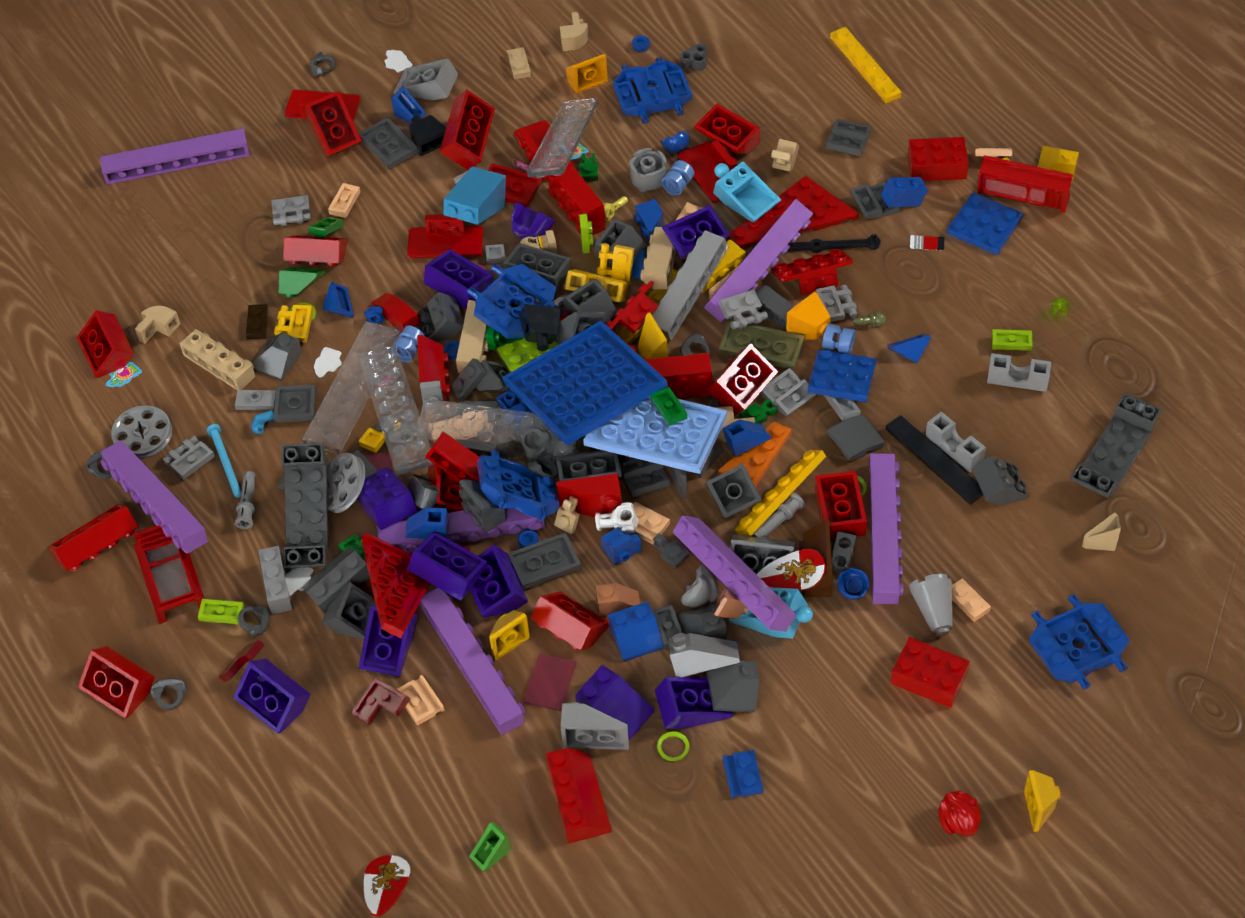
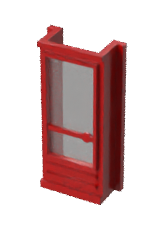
(1024, 183)
(166, 571)

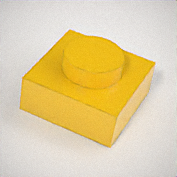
(372, 440)

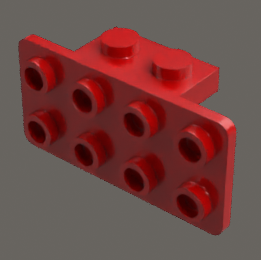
(300, 98)
(531, 137)
(703, 161)
(444, 234)
(814, 271)
(635, 312)

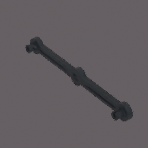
(871, 242)

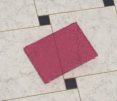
(550, 682)

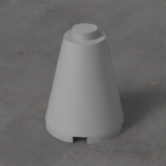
(935, 601)

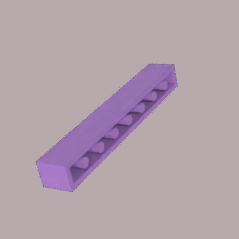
(174, 156)
(762, 256)
(153, 497)
(462, 529)
(884, 530)
(734, 574)
(472, 661)

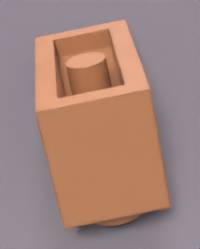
(615, 598)
(729, 605)

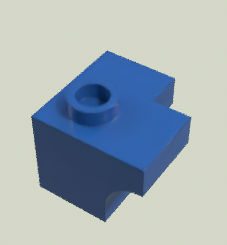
(620, 546)

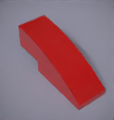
(396, 311)

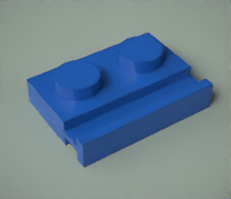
(742, 774)

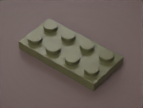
(776, 346)

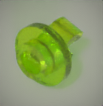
(1060, 304)

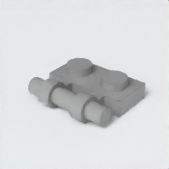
(291, 210)
(831, 301)
(742, 304)
(190, 461)

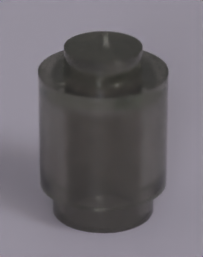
(510, 450)

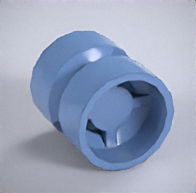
(677, 177)
(845, 340)
(407, 343)

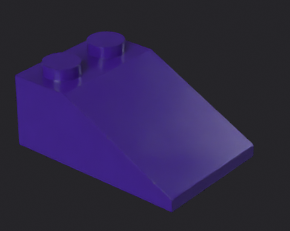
(686, 230)
(382, 650)
(614, 697)
(687, 703)

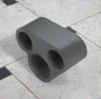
(694, 57)

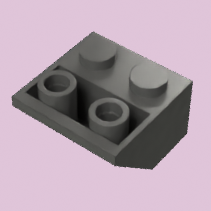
(620, 234)
(590, 298)
(440, 318)
(1000, 481)
(478, 505)

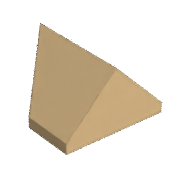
(1104, 535)

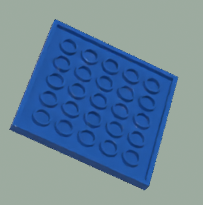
(584, 382)

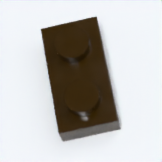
(257, 321)

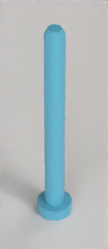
(214, 431)

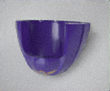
(529, 223)

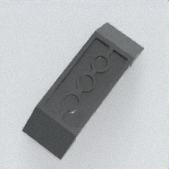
(1118, 446)
(305, 505)

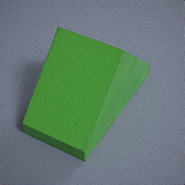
(491, 847)

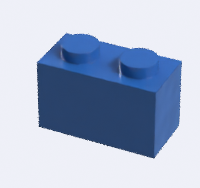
(904, 192)

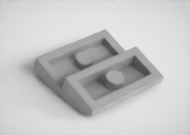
(787, 392)

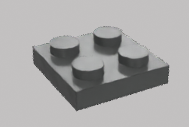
(295, 403)

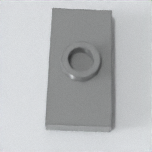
(431, 390)
(255, 400)
(843, 407)

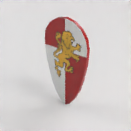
(795, 571)
(384, 883)

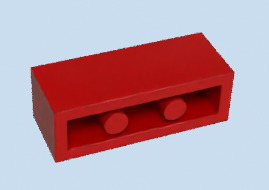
(454, 458)

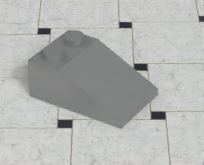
(429, 80)
(701, 653)
(591, 729)

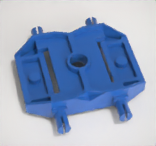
(669, 92)
(494, 303)
(510, 487)
(1055, 637)

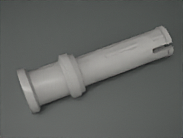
(245, 507)
(784, 512)

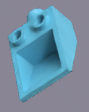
(747, 192)
(794, 600)

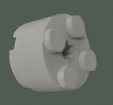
(647, 169)

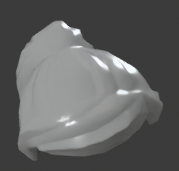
(702, 590)

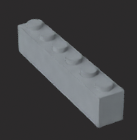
(689, 283)

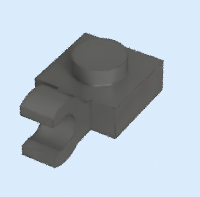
(671, 553)

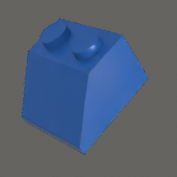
(635, 631)

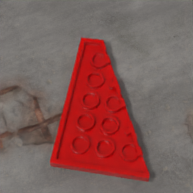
(825, 207)
(394, 587)

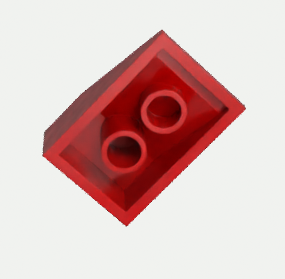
(594, 494)

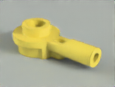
(609, 208)

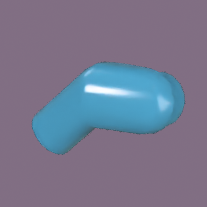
(259, 421)

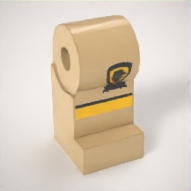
(544, 242)

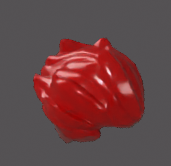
(959, 814)

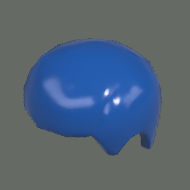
(676, 143)
(853, 584)

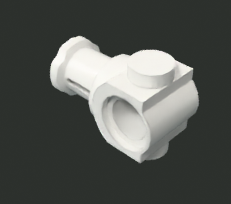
(616, 519)

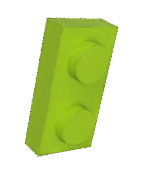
(586, 238)
(1012, 340)
(220, 611)

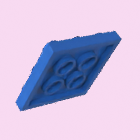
(985, 223)
(842, 375)

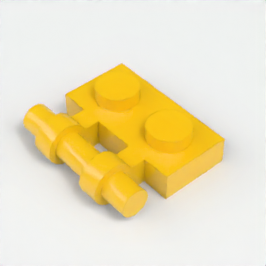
(621, 264)
(299, 324)

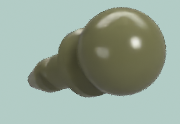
(873, 319)

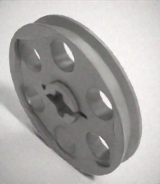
(149, 427)
(342, 481)

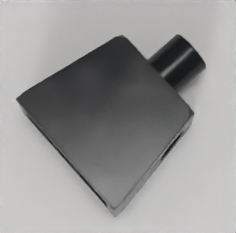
(426, 133)
(540, 324)

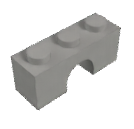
(1006, 374)
(943, 434)
(274, 580)

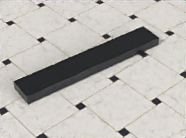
(935, 459)

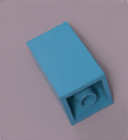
(476, 196)

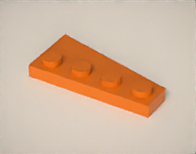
(762, 456)

